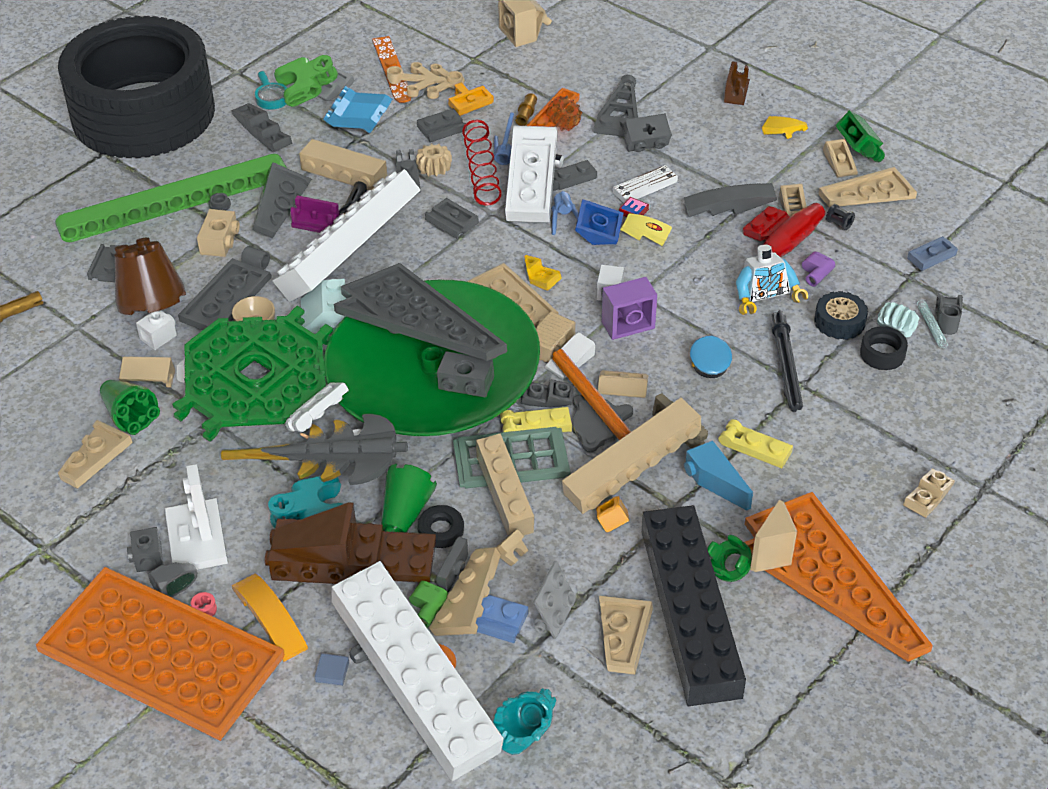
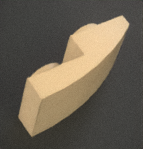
(929, 492)

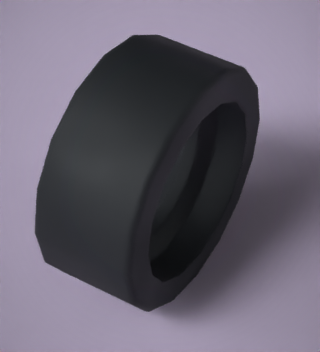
(887, 336)

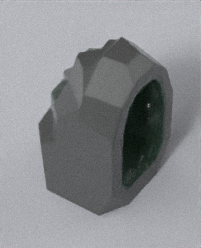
(173, 578)

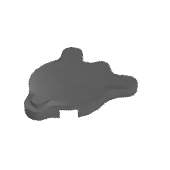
(589, 425)

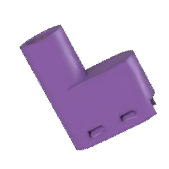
(818, 267)

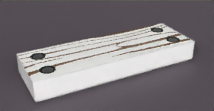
(645, 184)

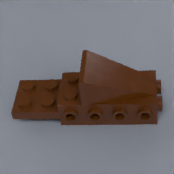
(335, 547)

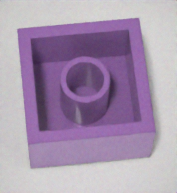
(629, 308)

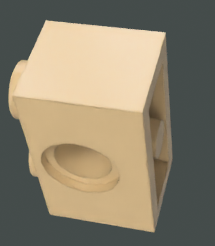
(217, 233)

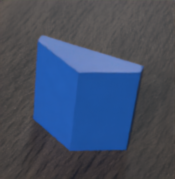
(598, 223)

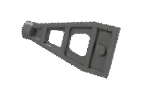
(614, 125)

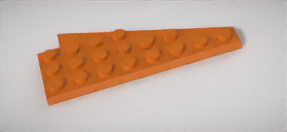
(840, 579)

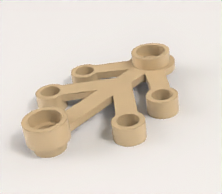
(427, 78)

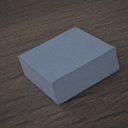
(332, 669)

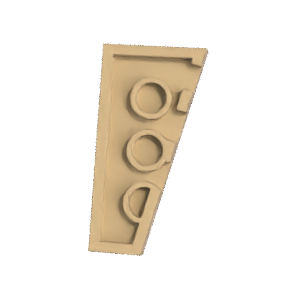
(869, 188)
(465, 599)

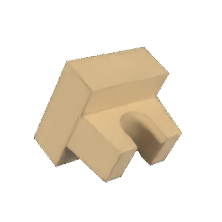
(510, 544)

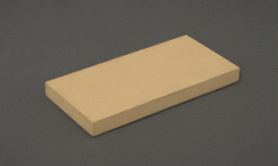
(511, 285)

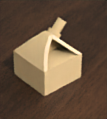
(521, 20)

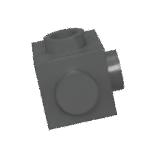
(145, 549)

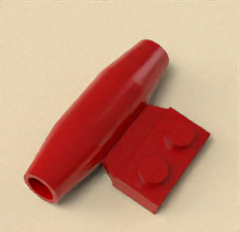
(781, 230)

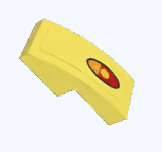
(641, 225)

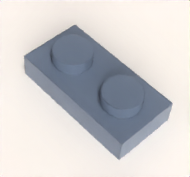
(932, 253)

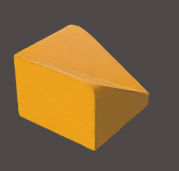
(612, 514)

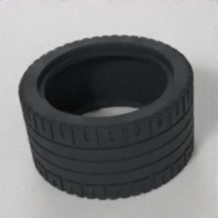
(141, 119)

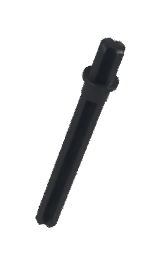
(781, 332)

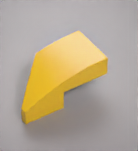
(782, 125)
(541, 276)

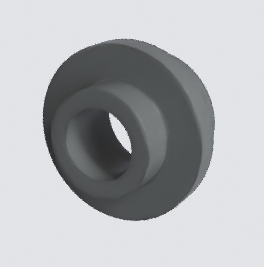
(219, 202)

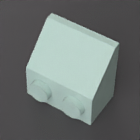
(320, 305)

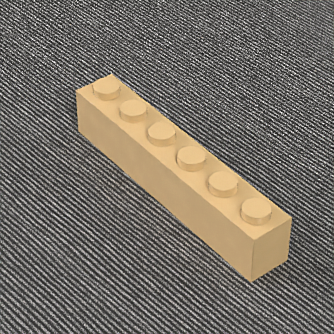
(632, 455)

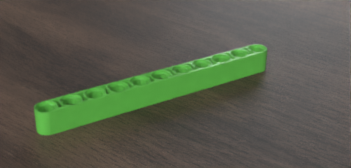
(164, 199)

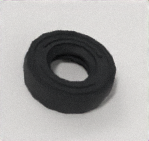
(442, 513)

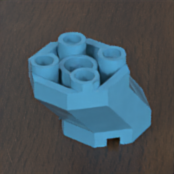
(357, 110)

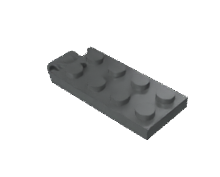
(229, 286)

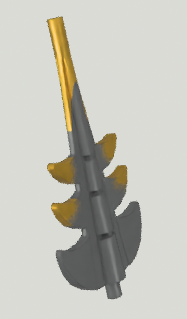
(369, 450)

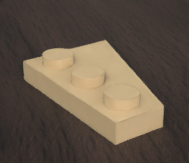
(94, 454)
(624, 631)

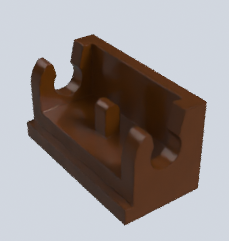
(736, 85)

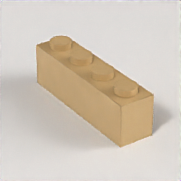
(341, 164)
(504, 485)

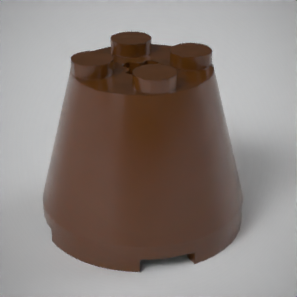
(145, 278)

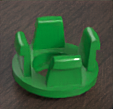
(720, 552)

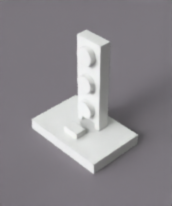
(196, 527)

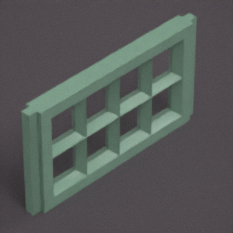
(557, 450)

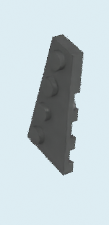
(278, 198)

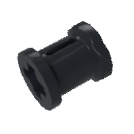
(846, 220)

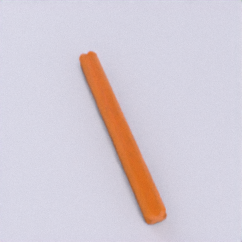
(591, 395)

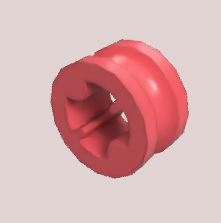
(204, 598)

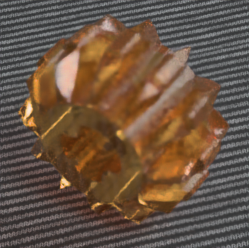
(564, 113)

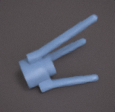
(503, 152)
(562, 205)

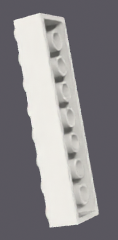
(345, 235)
(417, 671)

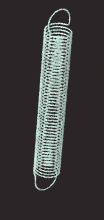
(937, 337)

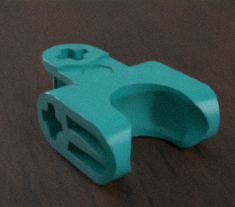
(304, 500)

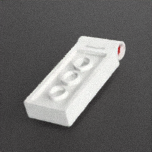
(531, 174)

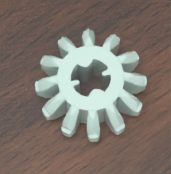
(899, 318)

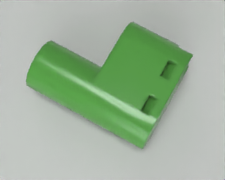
(429, 599)

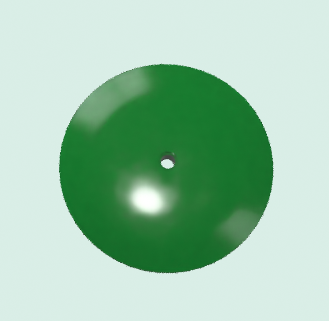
(398, 373)

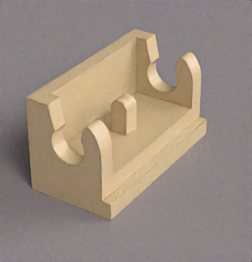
(147, 369)

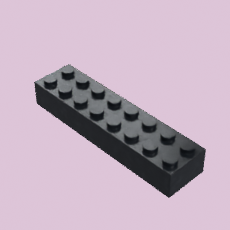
(692, 607)

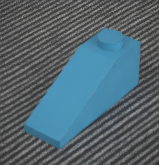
(716, 474)

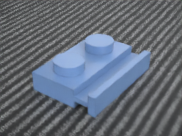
(501, 618)

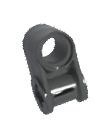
(948, 313)

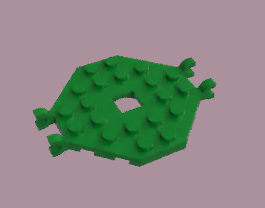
(228, 347)

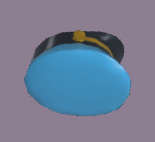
(710, 356)

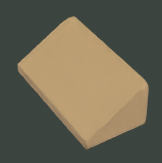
(623, 383)

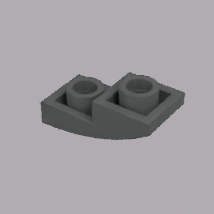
(552, 395)

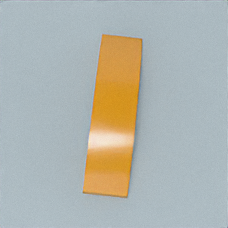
(271, 615)

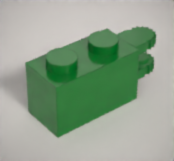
(861, 136)

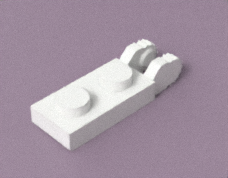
(315, 407)

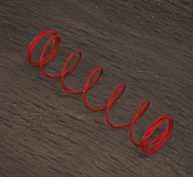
(478, 165)

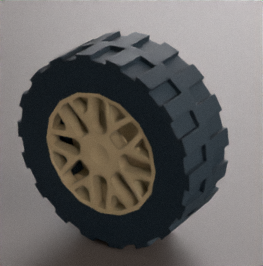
(841, 315)

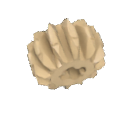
(433, 159)

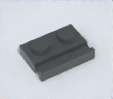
(441, 125)
(451, 218)
(103, 264)

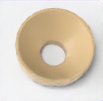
(254, 307)

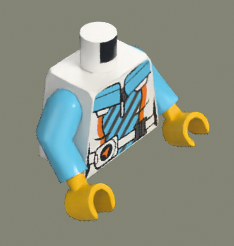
(766, 278)

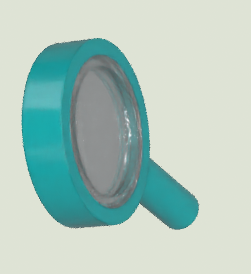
(269, 95)

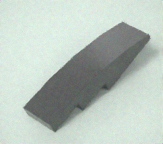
(261, 127)
(735, 197)

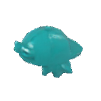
(524, 719)

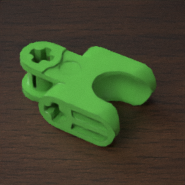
(307, 78)

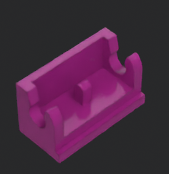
(313, 214)

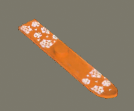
(387, 59)

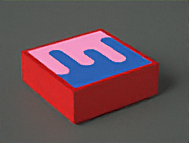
(634, 206)

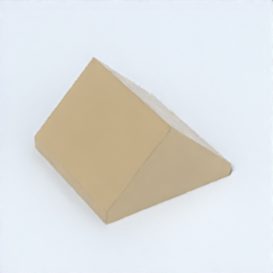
(774, 540)

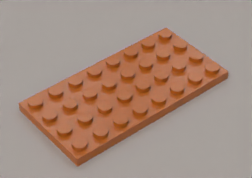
(161, 652)

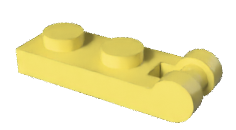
(536, 419)
(755, 444)

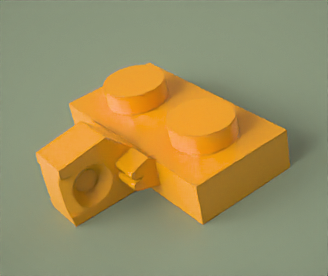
(469, 100)

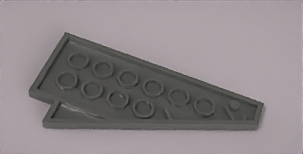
(411, 307)

